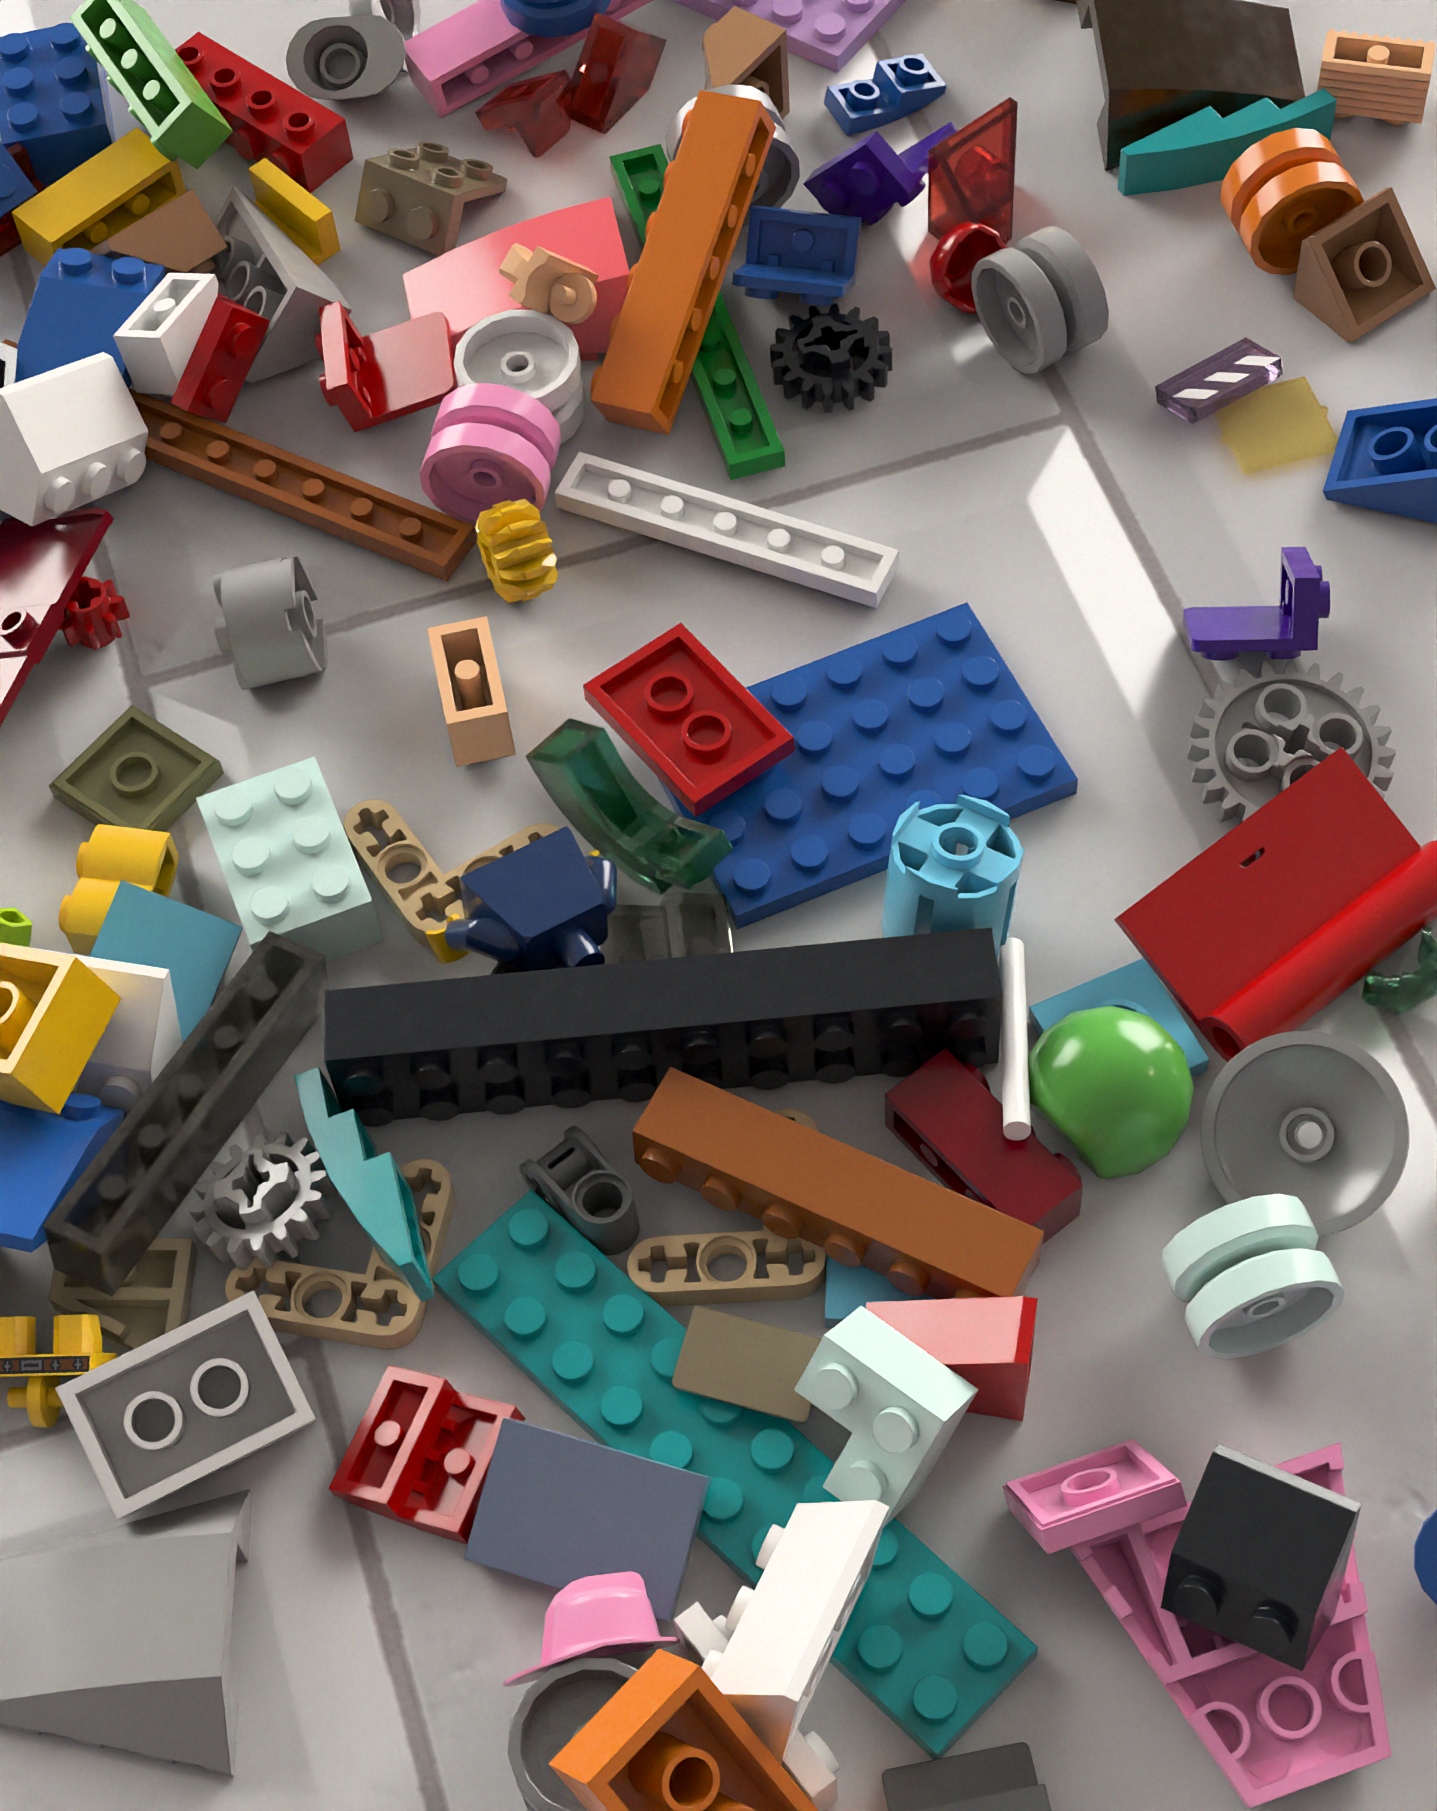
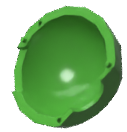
(1111, 1088)

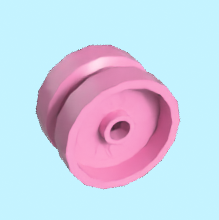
(489, 450)

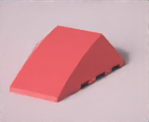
(469, 288)

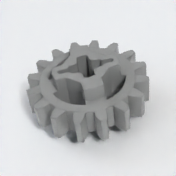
(263, 1201)

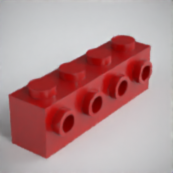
(269, 115)

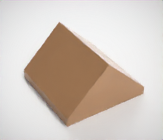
(1362, 268)

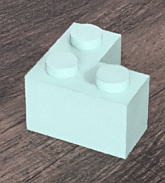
(892, 1401)

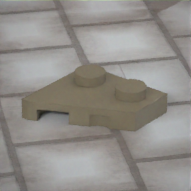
(147, 1303)

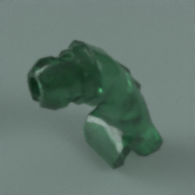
(1410, 989)

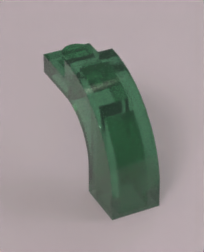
(618, 815)

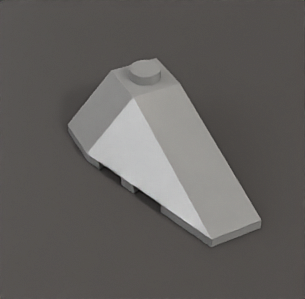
(275, 281)

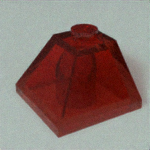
(975, 174)

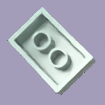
(291, 861)

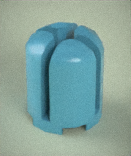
(952, 870)

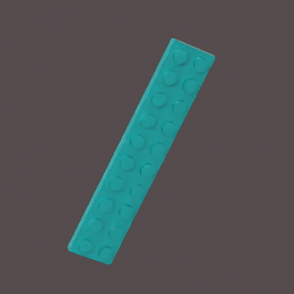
(608, 1357)

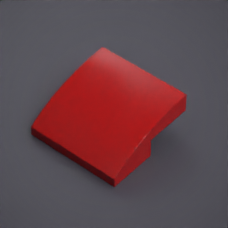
(422, 1453)

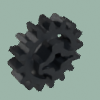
(831, 358)

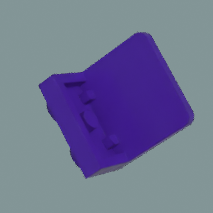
(873, 177)
(1276, 630)

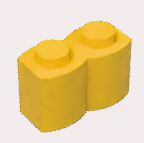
(114, 855)

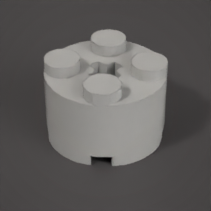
(270, 622)

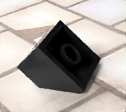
(1261, 1557)

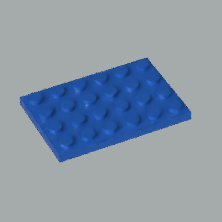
(874, 733)

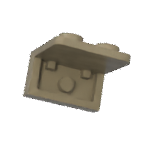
(422, 194)

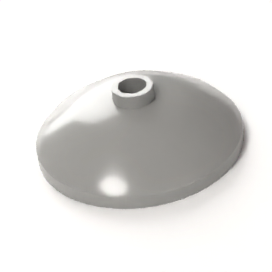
(1298, 1079)

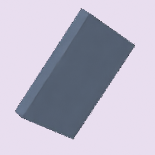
(585, 1509)

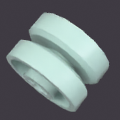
(1251, 1276)

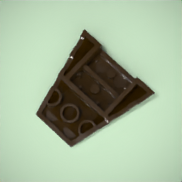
(1183, 56)

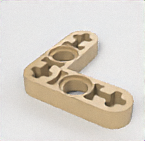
(431, 887)
(676, 1249)
(375, 1287)

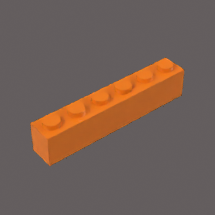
(682, 262)

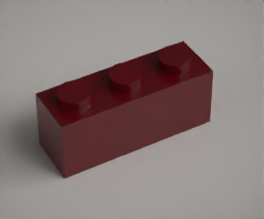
(957, 1133)

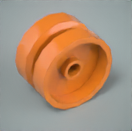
(1284, 194)

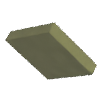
(136, 775)

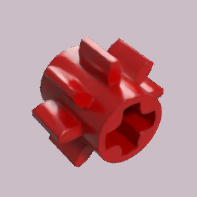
(93, 614)

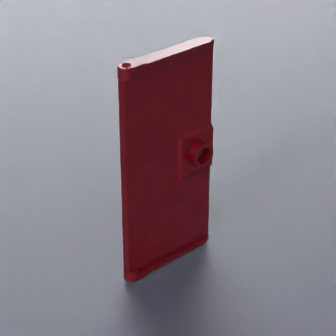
(36, 582)

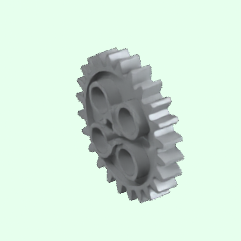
(1315, 714)

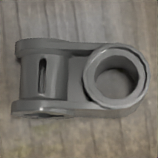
(579, 1184)

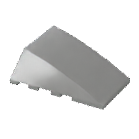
(129, 1635)

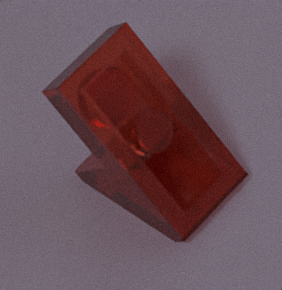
(535, 108)

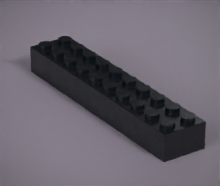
(622, 1025)

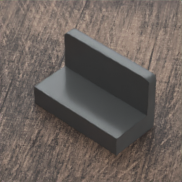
(972, 1781)

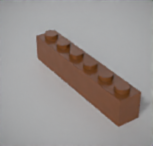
(831, 1194)

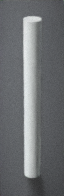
(1014, 1041)

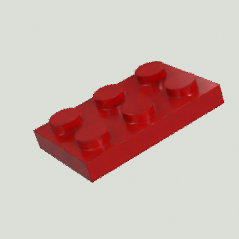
(688, 719)

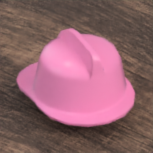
(596, 1620)

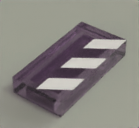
(1219, 380)

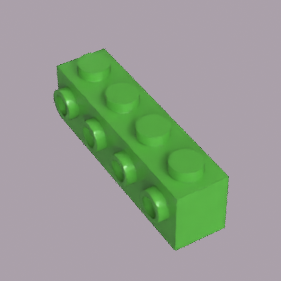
(152, 79)

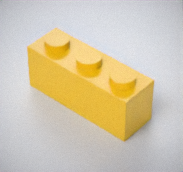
(99, 198)

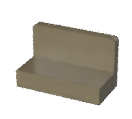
(745, 1364)

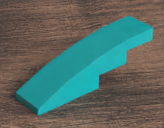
(1207, 145)
(367, 1182)

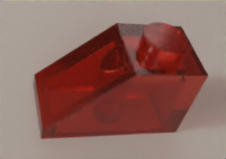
(612, 71)

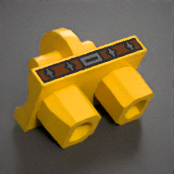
(75, 1352)

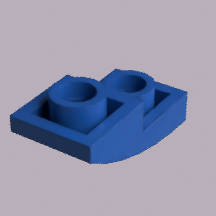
(894, 92)

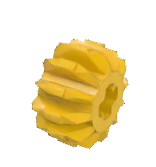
(516, 550)

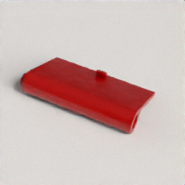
(1287, 935)

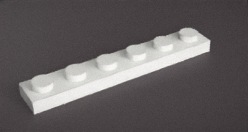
(728, 529)

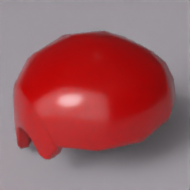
(955, 259)

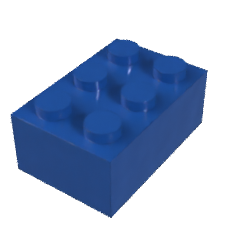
(53, 100)

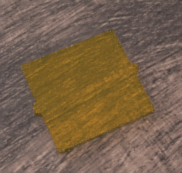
(1276, 426)

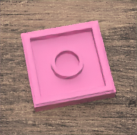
(1093, 1495)

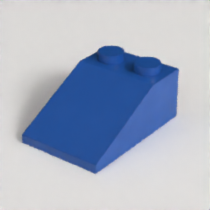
(80, 308)
(1388, 460)
(44, 1159)

